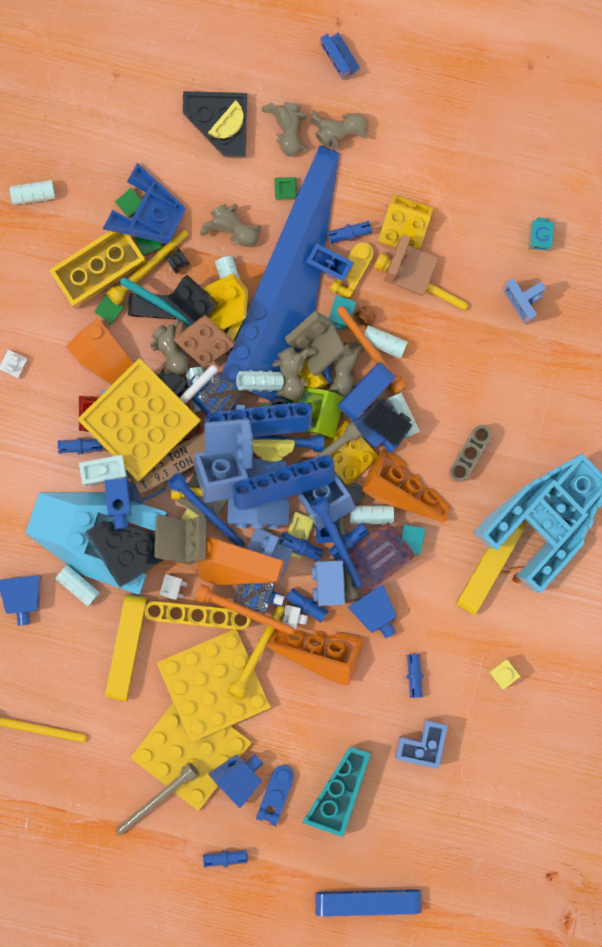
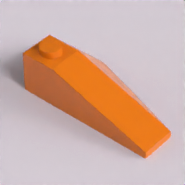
(325, 655)

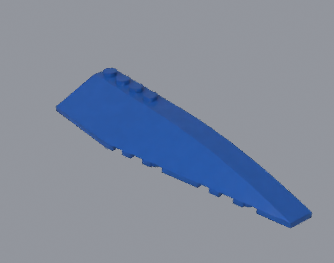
(289, 283)

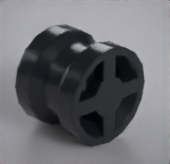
(177, 260)

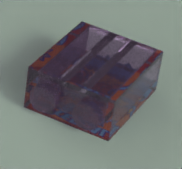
(381, 555)

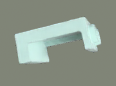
(98, 470)

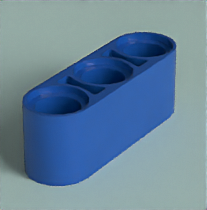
(366, 391)

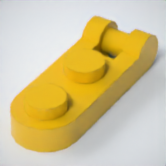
(361, 256)

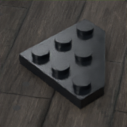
(204, 111)
(123, 551)

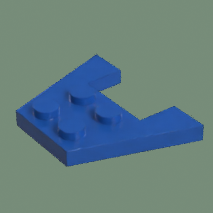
(156, 215)

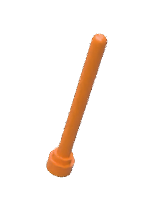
(398, 382)
(207, 595)

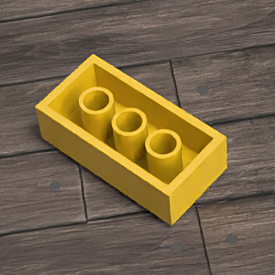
(97, 267)

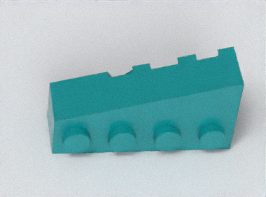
(338, 798)

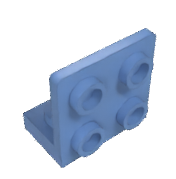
(230, 438)

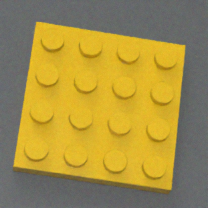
(139, 419)
(200, 684)
(169, 749)

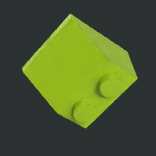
(324, 411)

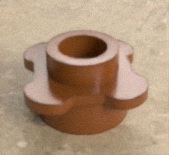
(365, 316)

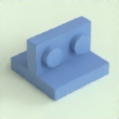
(523, 300)
(268, 544)

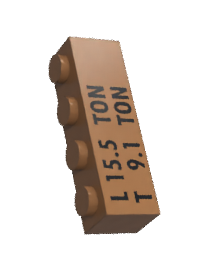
(177, 460)

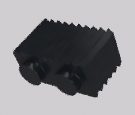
(387, 422)

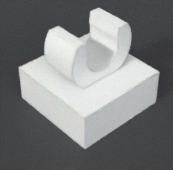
(13, 364)
(171, 587)
(292, 617)

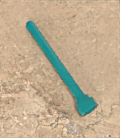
(151, 298)

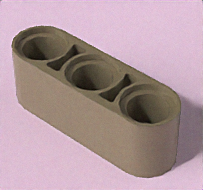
(478, 446)

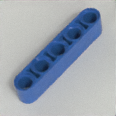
(270, 419)
(283, 482)
(368, 902)

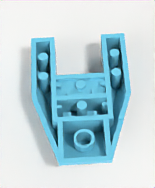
(558, 508)
(61, 525)

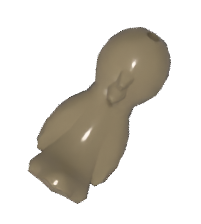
(289, 121)
(334, 131)
(227, 221)
(176, 360)
(291, 365)
(344, 380)

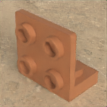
(410, 267)
(203, 340)

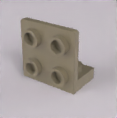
(320, 334)
(180, 539)

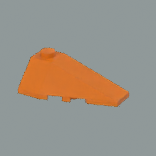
(100, 352)
(396, 486)
(236, 565)

